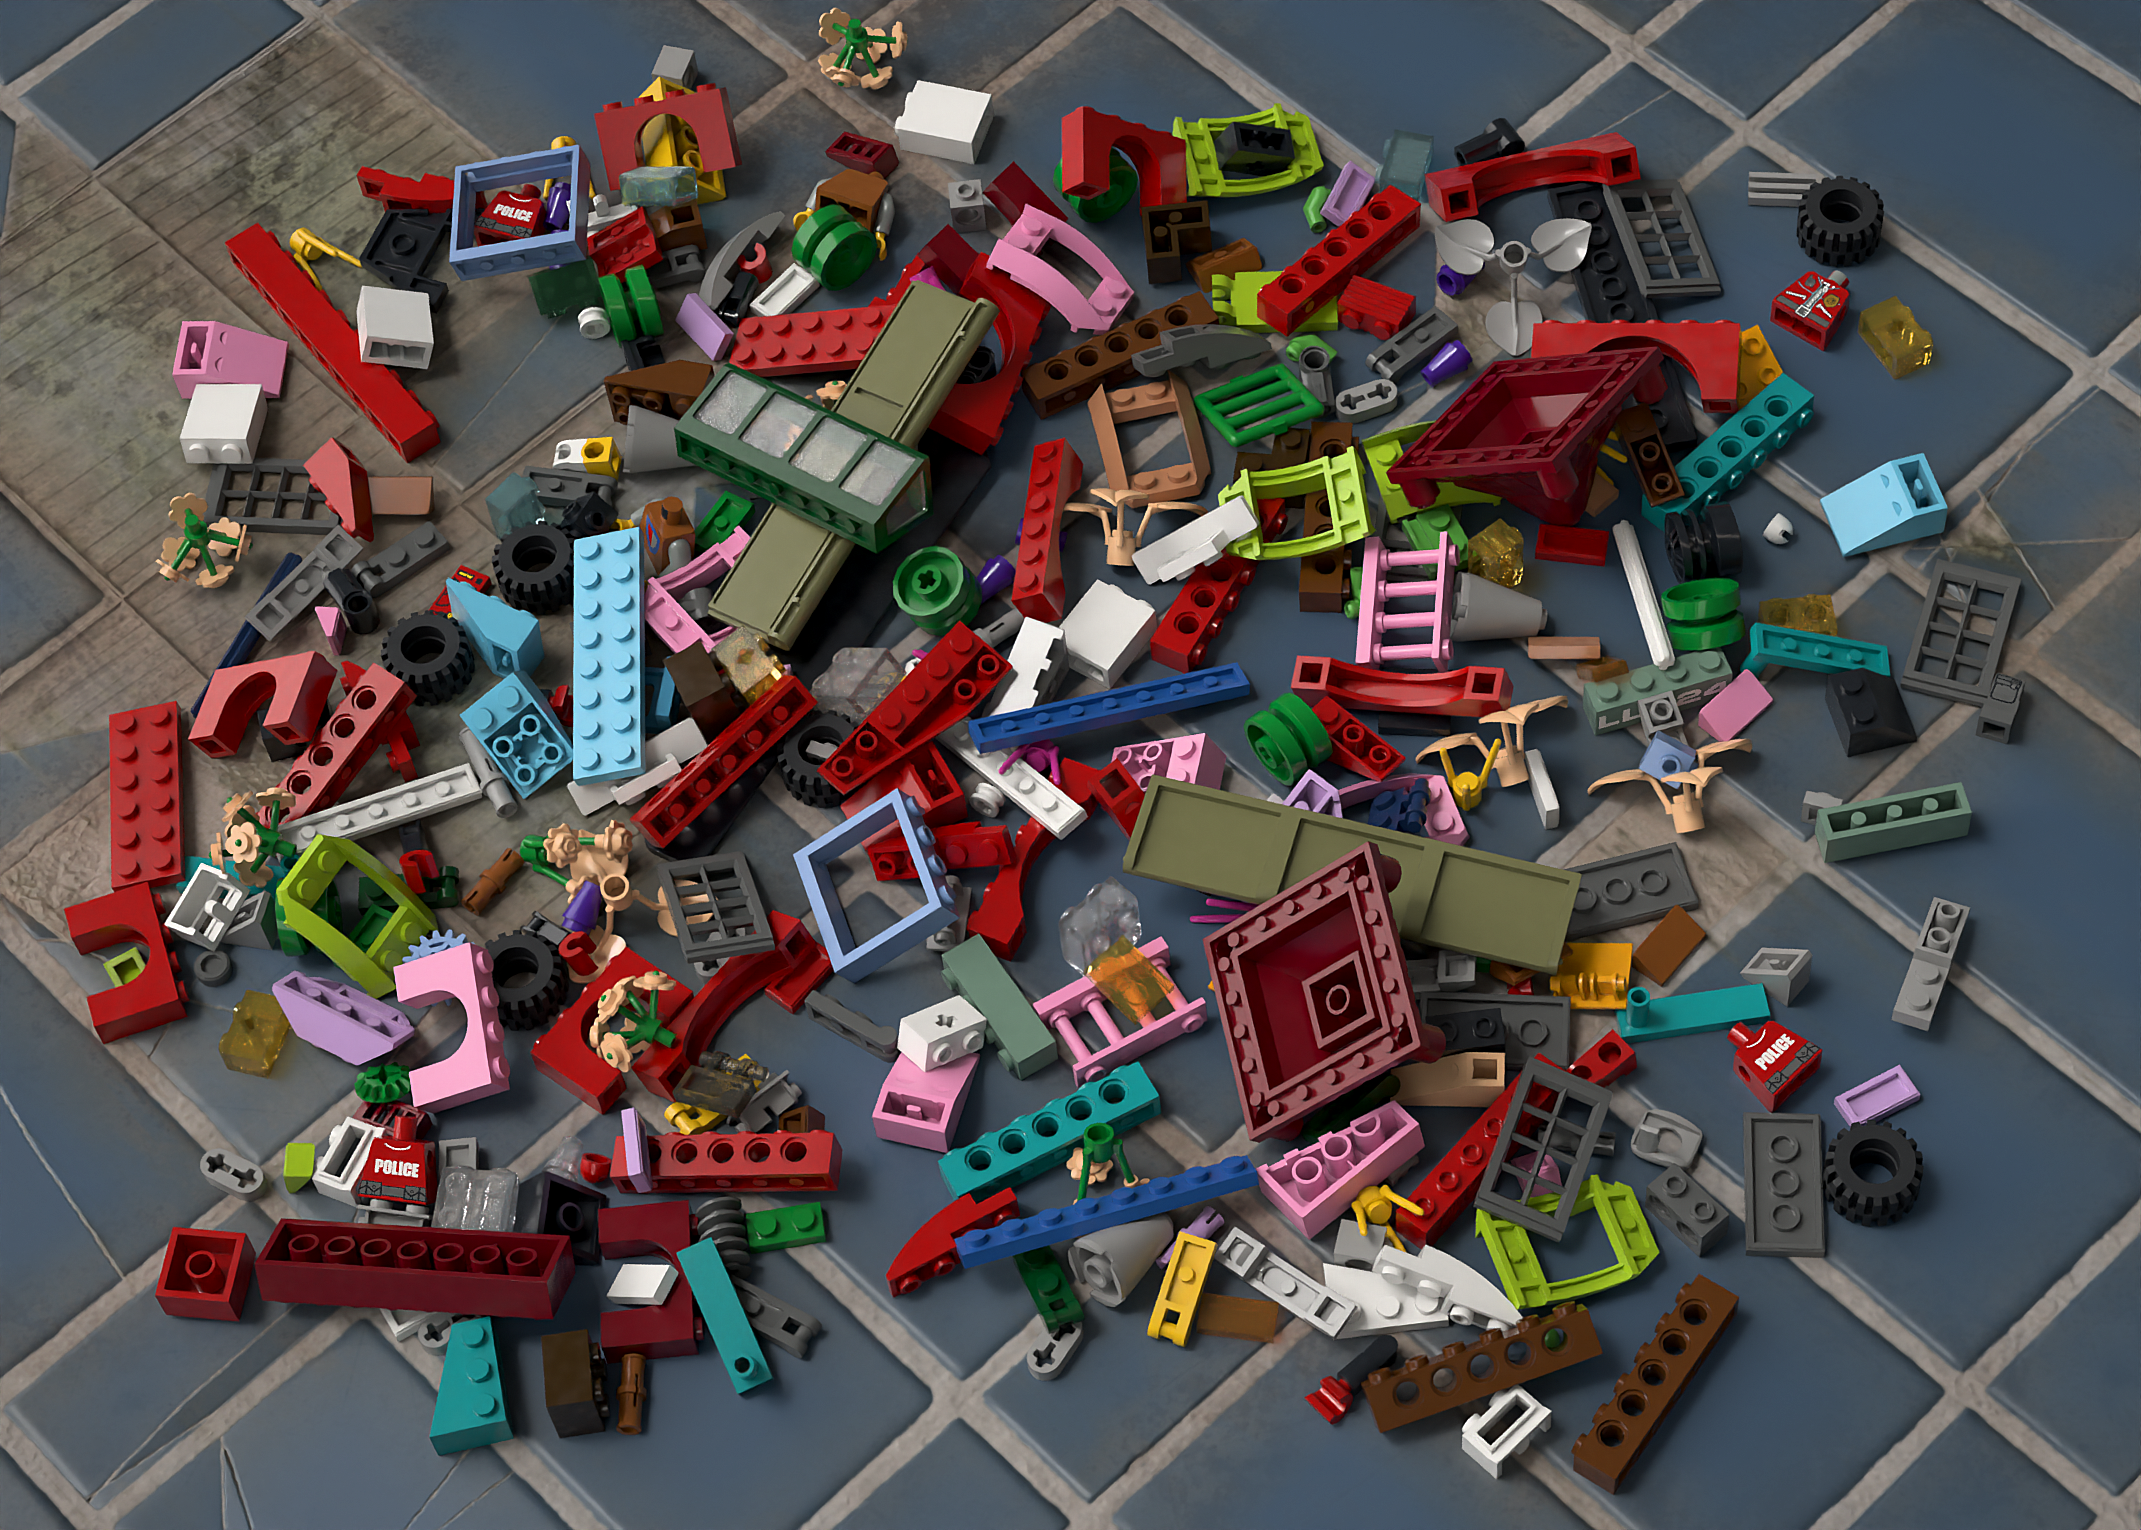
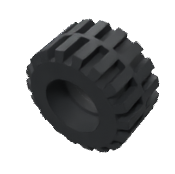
(1840, 241)
(529, 547)
(423, 636)
(801, 776)
(543, 994)
(1878, 1146)

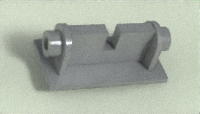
(955, 932)
(772, 1093)
(381, 1213)

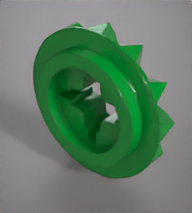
(370, 1086)

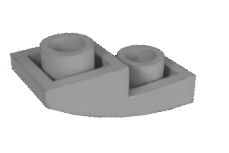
(1661, 714)

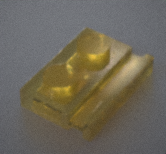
(1128, 979)

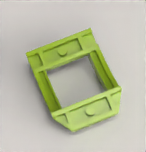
(1202, 164)
(1385, 449)
(1346, 499)
(310, 879)
(1520, 1268)

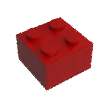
(205, 1274)

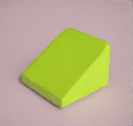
(125, 967)
(298, 1165)

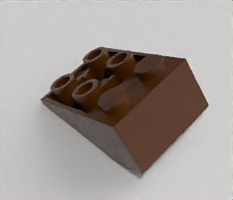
(658, 388)

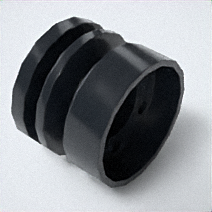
(1710, 542)

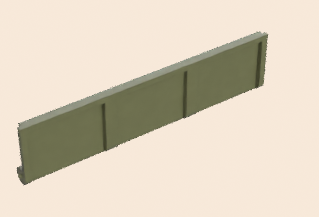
(891, 392)
(1445, 892)

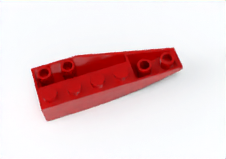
(922, 706)

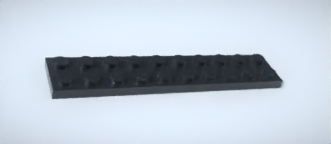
(1612, 293)

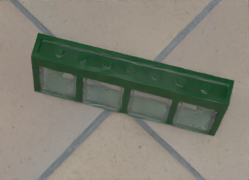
(806, 459)

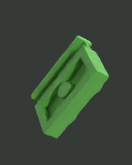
(1425, 531)

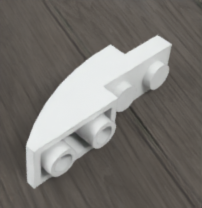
(1466, 1293)

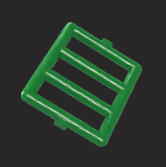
(1276, 426)

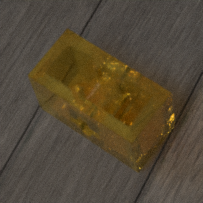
(1895, 337)
(747, 663)
(255, 1035)

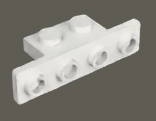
(1195, 542)
(662, 757)

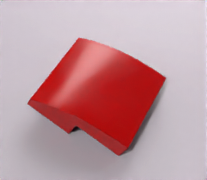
(625, 245)

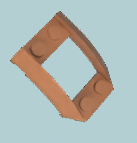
(1144, 402)

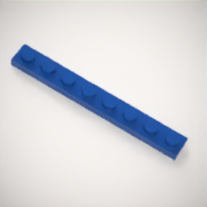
(1108, 708)
(1106, 1211)

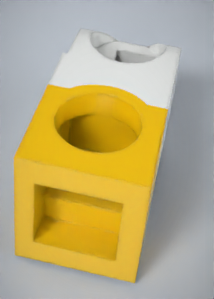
(589, 456)

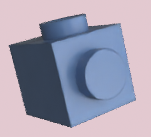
(1667, 757)

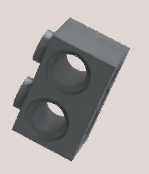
(1687, 1210)

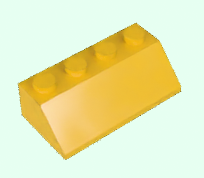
(673, 143)

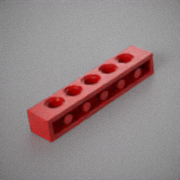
(1333, 262)
(1183, 651)
(347, 753)
(723, 761)
(742, 1173)
(1459, 1174)

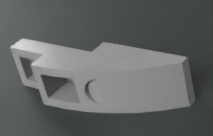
(1931, 964)

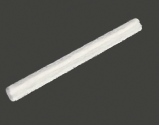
(1643, 595)

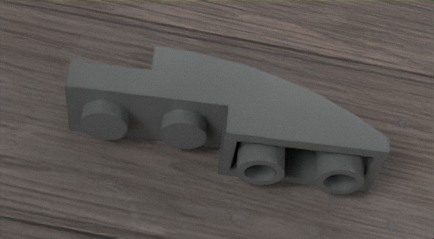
(1208, 343)

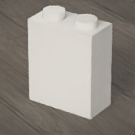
(944, 121)
(394, 327)
(224, 423)
(1107, 632)

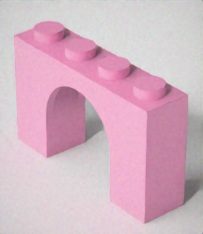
(480, 1062)

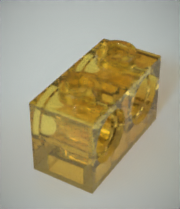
(1497, 554)
(1798, 613)

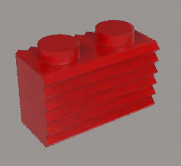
(1375, 308)

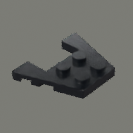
(405, 247)

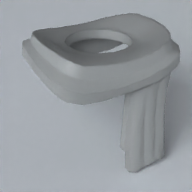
(1647, 1138)

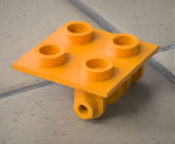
(1757, 365)
(1595, 975)

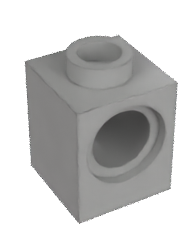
(676, 66)
(967, 206)
(1359, 1251)

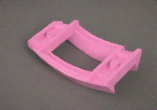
(1018, 256)
(668, 617)
(1443, 816)

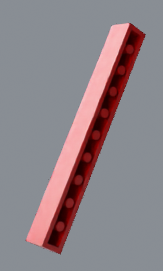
(332, 342)

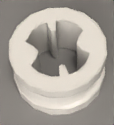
(593, 322)
(987, 799)

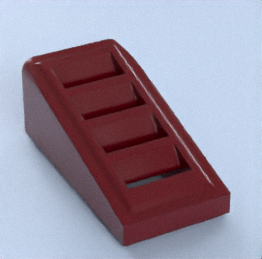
(874, 157)
(395, 1108)

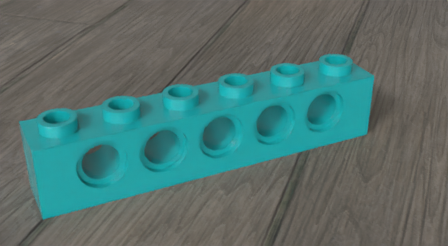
(1737, 447)
(1042, 1153)

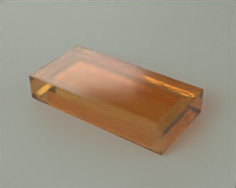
(1601, 668)
(1238, 1317)

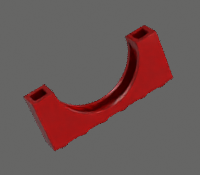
(1599, 159)
(1705, 349)
(975, 410)

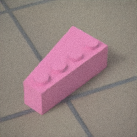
(1326, 1177)

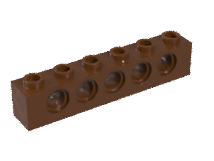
(1106, 358)
(1317, 590)
(1578, 1344)
(1611, 1465)

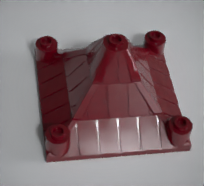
(1531, 431)
(1317, 993)

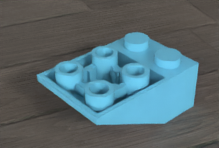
(1886, 507)
(500, 634)
(520, 732)

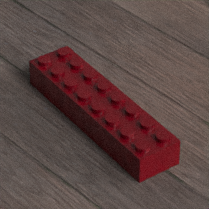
(416, 1268)

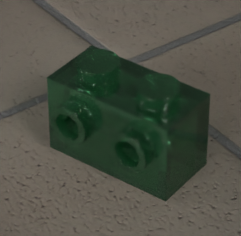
(564, 287)

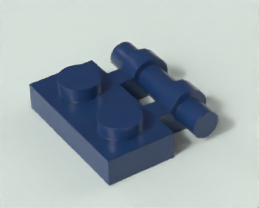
(1401, 810)

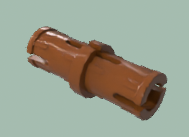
(492, 881)
(631, 1394)

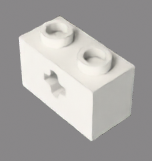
(941, 1033)

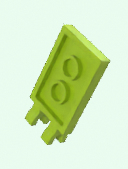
(1243, 305)

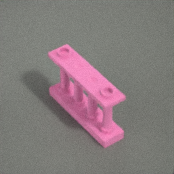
(1376, 591)
(1084, 996)

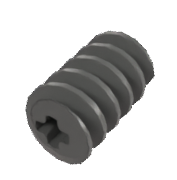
(722, 1222)

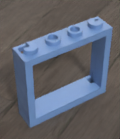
(525, 253)
(941, 910)

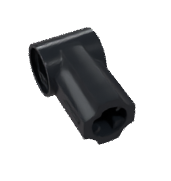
(1496, 141)
(352, 601)

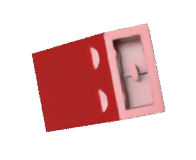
(918, 775)

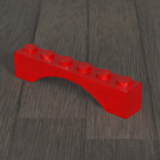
(1038, 575)
(1462, 692)
(1001, 915)
(739, 978)

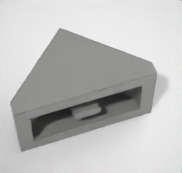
(254, 923)
(1781, 972)

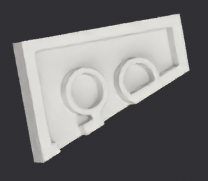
(1381, 1304)

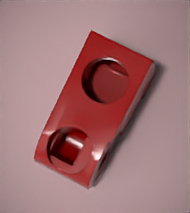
(1605, 1061)

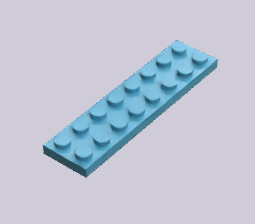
(609, 657)

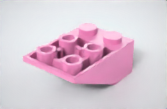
(227, 355)
(1184, 758)
(923, 1105)

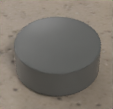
(213, 968)

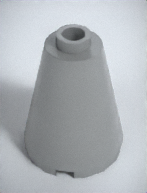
(650, 442)
(1492, 611)
(1119, 1256)

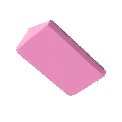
(1734, 707)

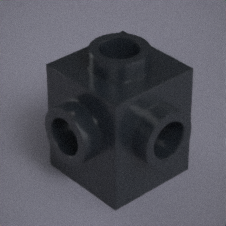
(588, 516)

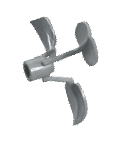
(1466, 246)

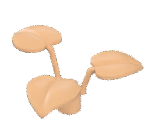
(1121, 542)
(1509, 760)
(1687, 806)
(619, 897)

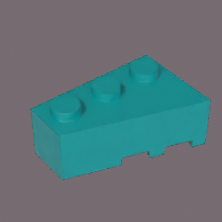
(472, 1391)

